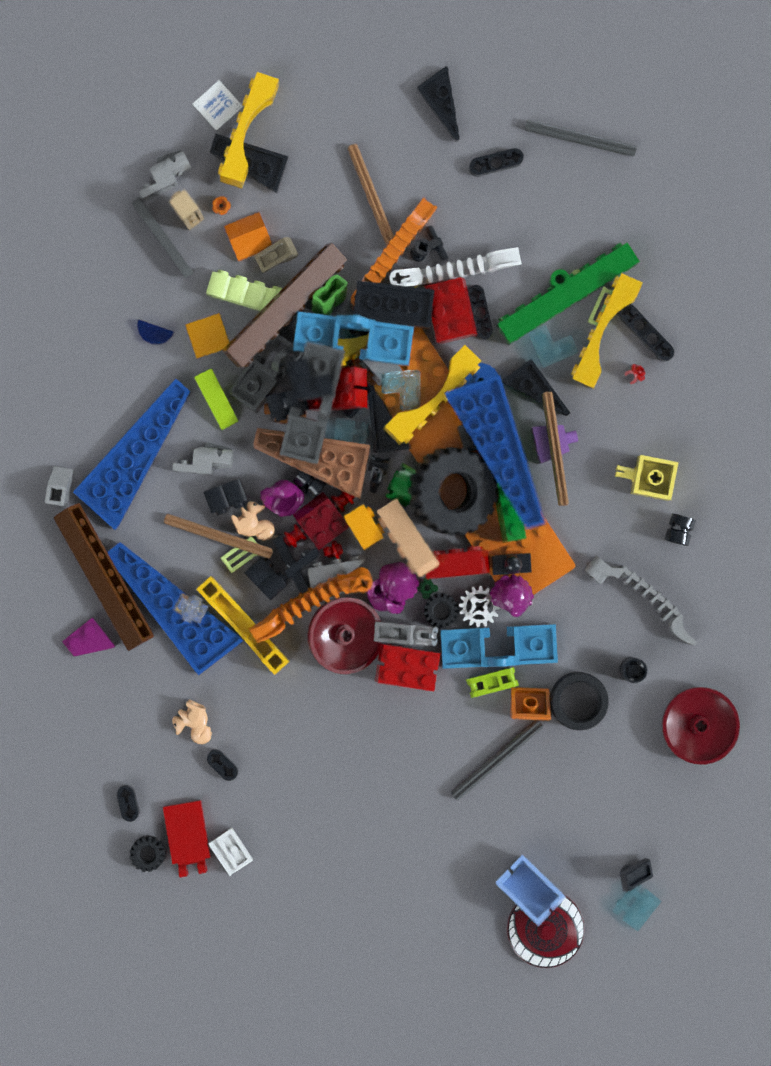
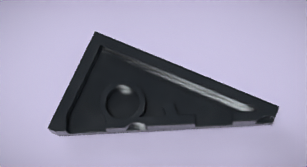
(533, 384)
(379, 419)

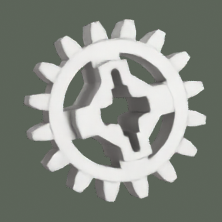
(468, 615)

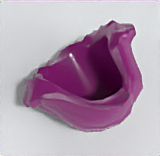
(282, 498)
(397, 582)
(512, 594)
(382, 603)

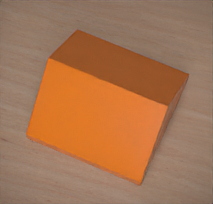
(248, 236)
(530, 703)

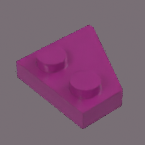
(88, 639)

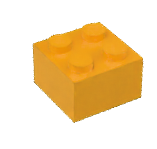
(364, 527)

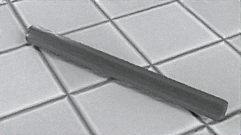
(579, 137)
(497, 759)

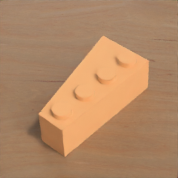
(408, 538)

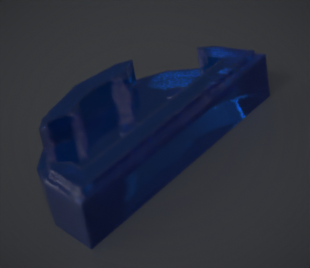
(153, 334)

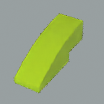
(216, 399)

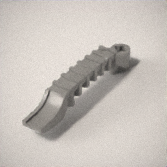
(600, 571)

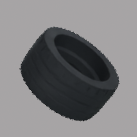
(601, 709)

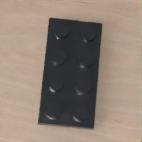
(394, 304)

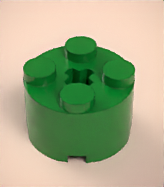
(399, 485)

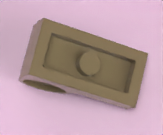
(277, 253)

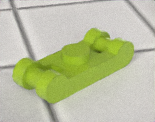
(492, 682)

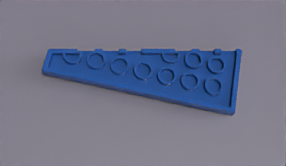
(491, 426)
(121, 472)
(198, 642)

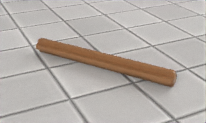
(370, 193)
(555, 449)
(218, 536)

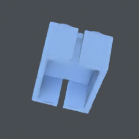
(530, 890)

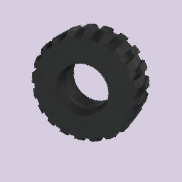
(478, 499)

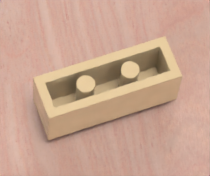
(186, 209)

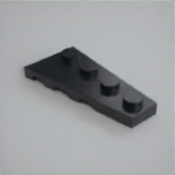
(263, 165)

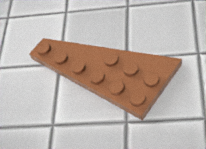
(339, 464)

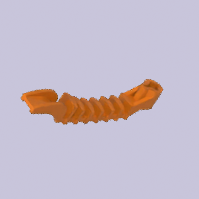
(414, 223)
(274, 622)

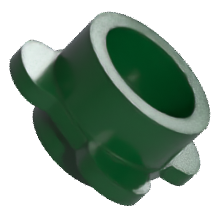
(432, 588)

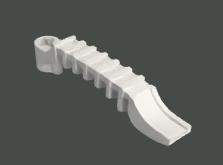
(491, 262)

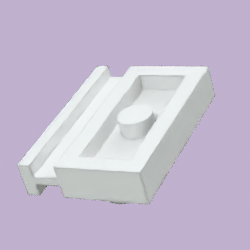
(231, 851)

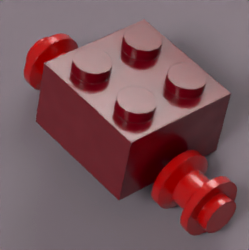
(320, 520)

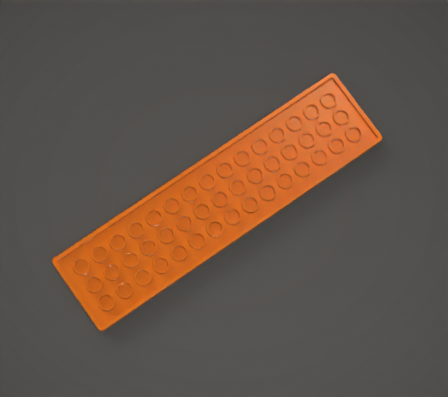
(548, 554)

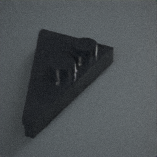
(438, 95)

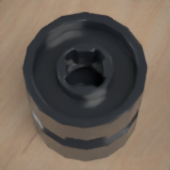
(311, 484)
(680, 529)
(633, 670)

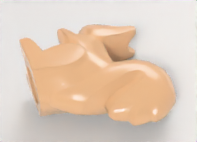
(248, 524)
(195, 718)

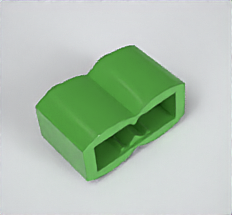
(330, 295)

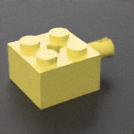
(640, 475)

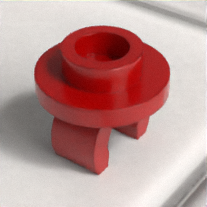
(638, 373)
(334, 550)

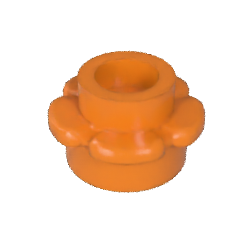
(221, 210)

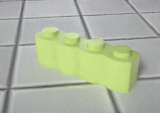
(240, 291)

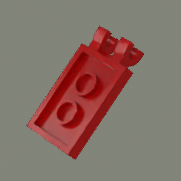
(187, 836)

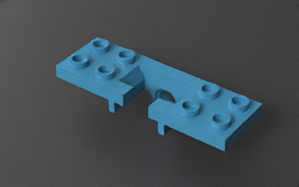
(386, 341)
(531, 644)

